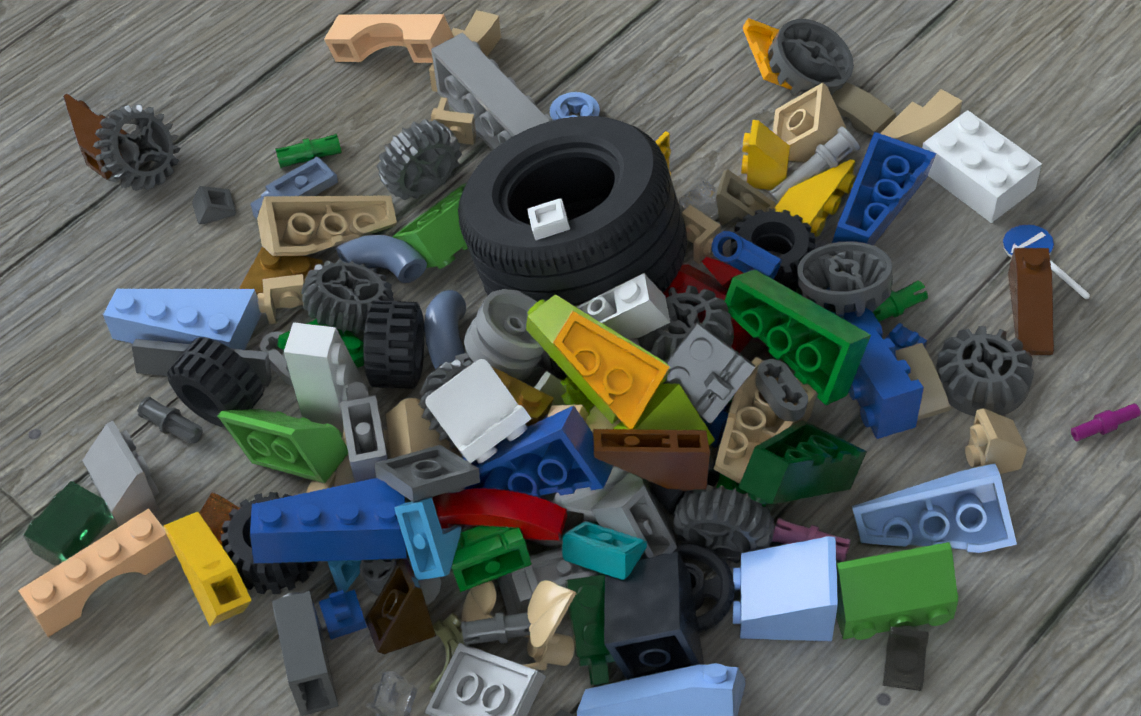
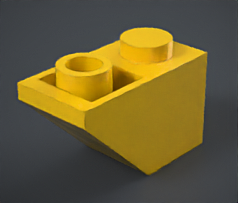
(766, 158)

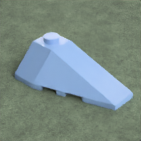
(957, 509)
(678, 692)

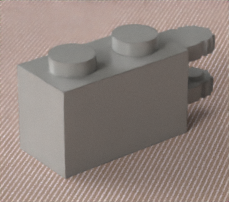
(363, 431)

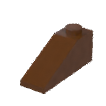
(1032, 299)
(661, 456)

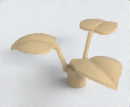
(545, 613)

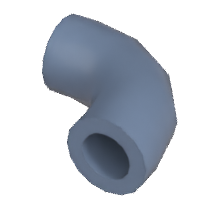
(386, 253)
(442, 327)

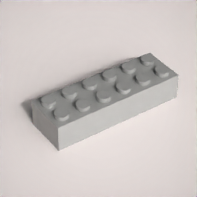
(481, 89)

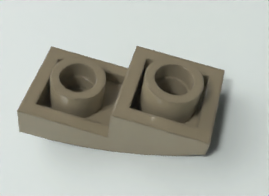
(863, 109)
(922, 368)

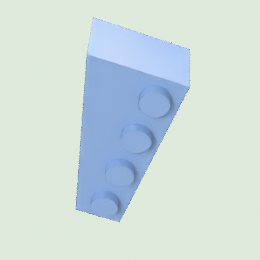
(183, 315)

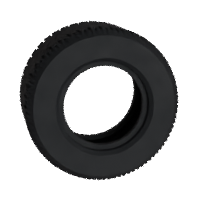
(615, 202)

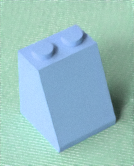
(788, 591)

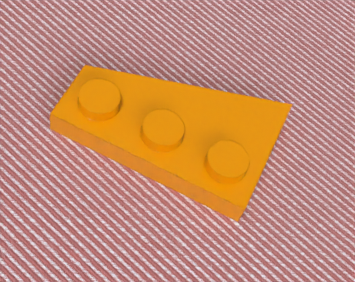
(611, 367)

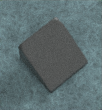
(212, 204)

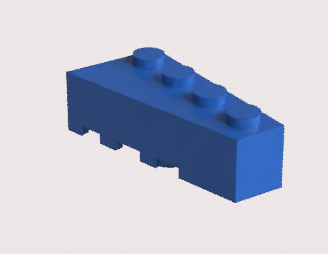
(882, 188)
(882, 383)
(546, 459)
(329, 525)

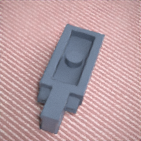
(303, 181)

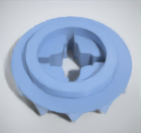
(575, 103)

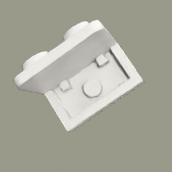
(477, 411)

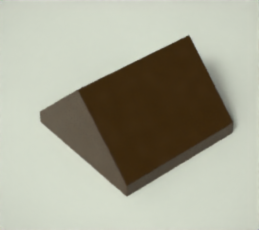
(400, 612)

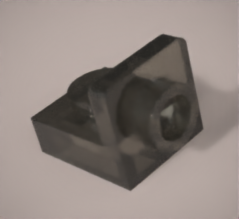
(905, 658)

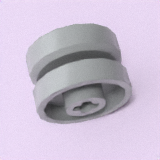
(501, 334)

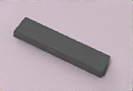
(158, 356)

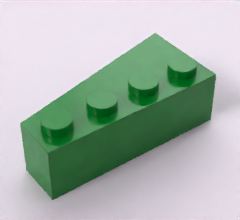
(800, 332)

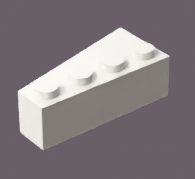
(320, 372)

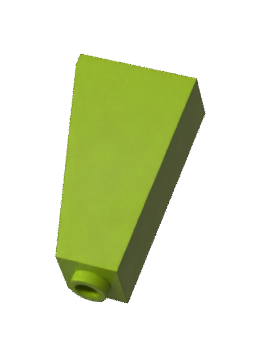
(544, 324)

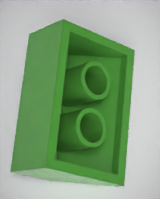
(437, 231)
(286, 442)
(896, 591)

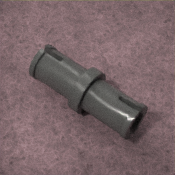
(495, 628)

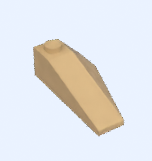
(319, 222)
(750, 424)

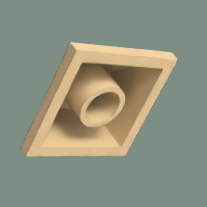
(807, 122)

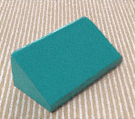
(602, 549)

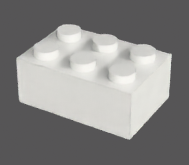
(981, 166)

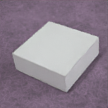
(548, 219)

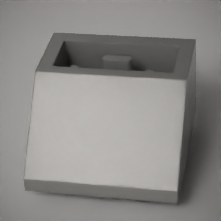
(120, 475)
(635, 511)

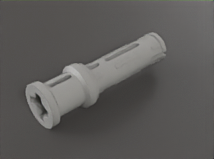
(825, 158)

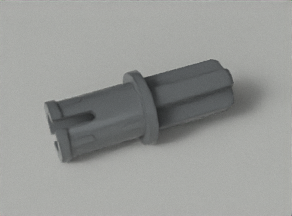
(169, 420)

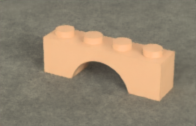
(359, 35)
(61, 593)

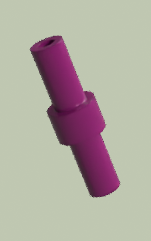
(1105, 422)

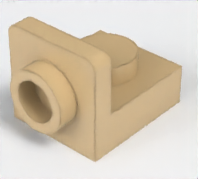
(700, 231)
(280, 293)

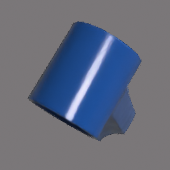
(748, 255)

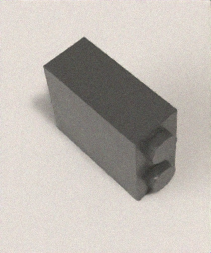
(304, 653)

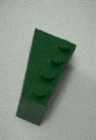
(800, 465)

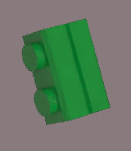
(488, 554)

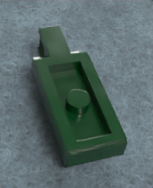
(588, 626)

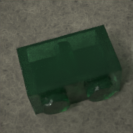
(67, 524)

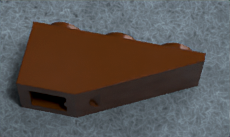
(85, 126)

